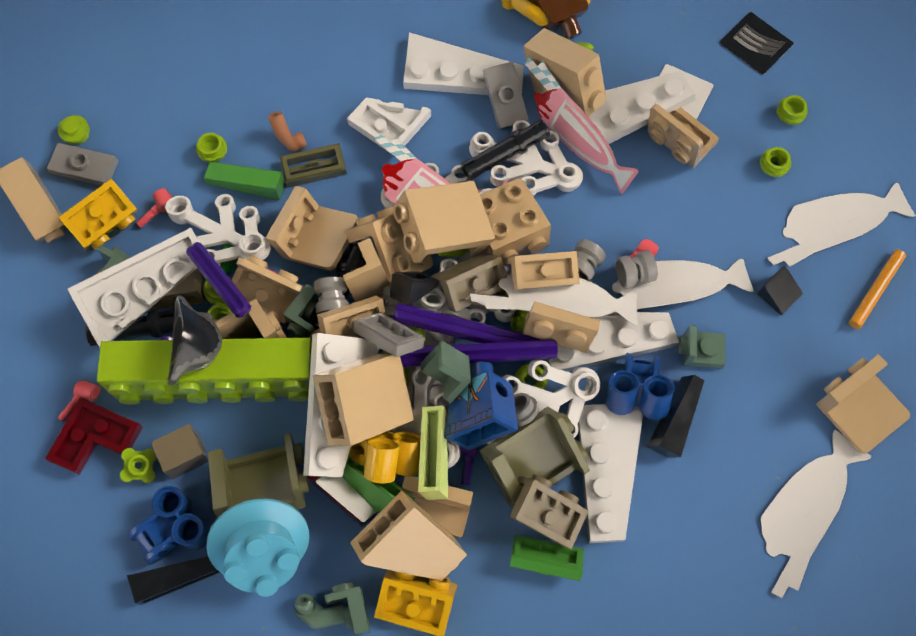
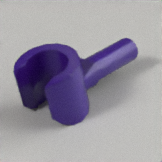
(470, 455)

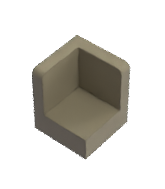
(180, 451)

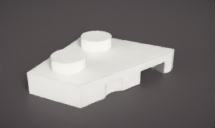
(388, 119)

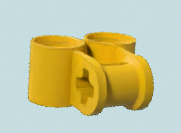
(388, 455)

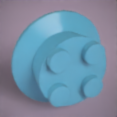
(258, 544)

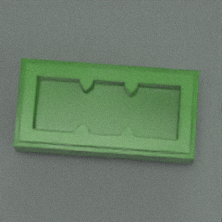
(547, 558)

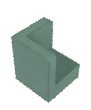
(449, 368)

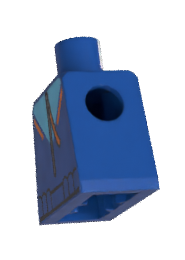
(481, 410)

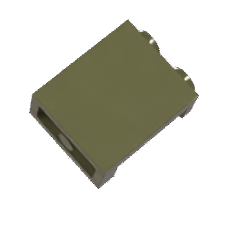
(537, 448)
(258, 476)

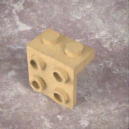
(681, 134)
(515, 220)
(310, 232)
(388, 242)
(271, 290)
(250, 325)
(560, 325)
(863, 406)

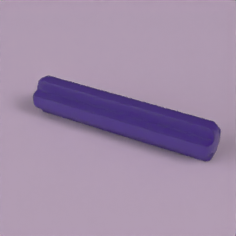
(218, 279)

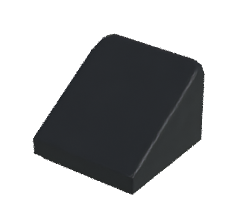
(411, 286)
(780, 291)

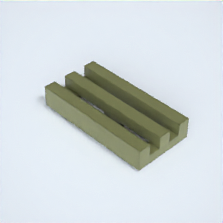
(315, 169)

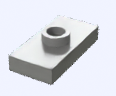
(505, 94)
(82, 164)
(388, 334)

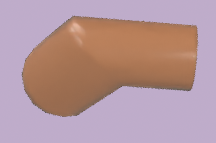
(283, 134)

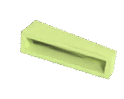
(433, 454)

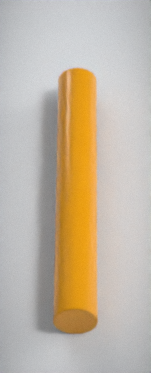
(877, 289)

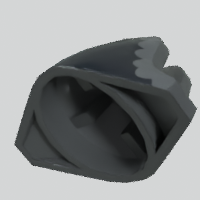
(194, 340)

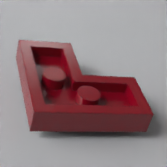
(89, 427)

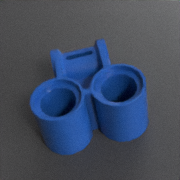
(640, 387)
(169, 528)

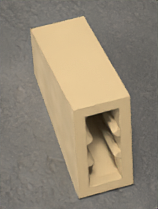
(32, 200)
(408, 542)

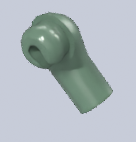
(315, 615)

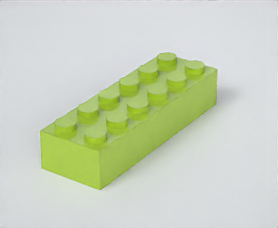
(241, 370)

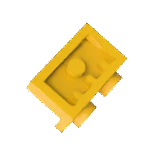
(99, 215)
(416, 602)

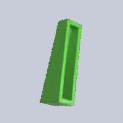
(246, 179)
(376, 494)

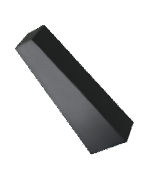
(673, 430)
(162, 581)

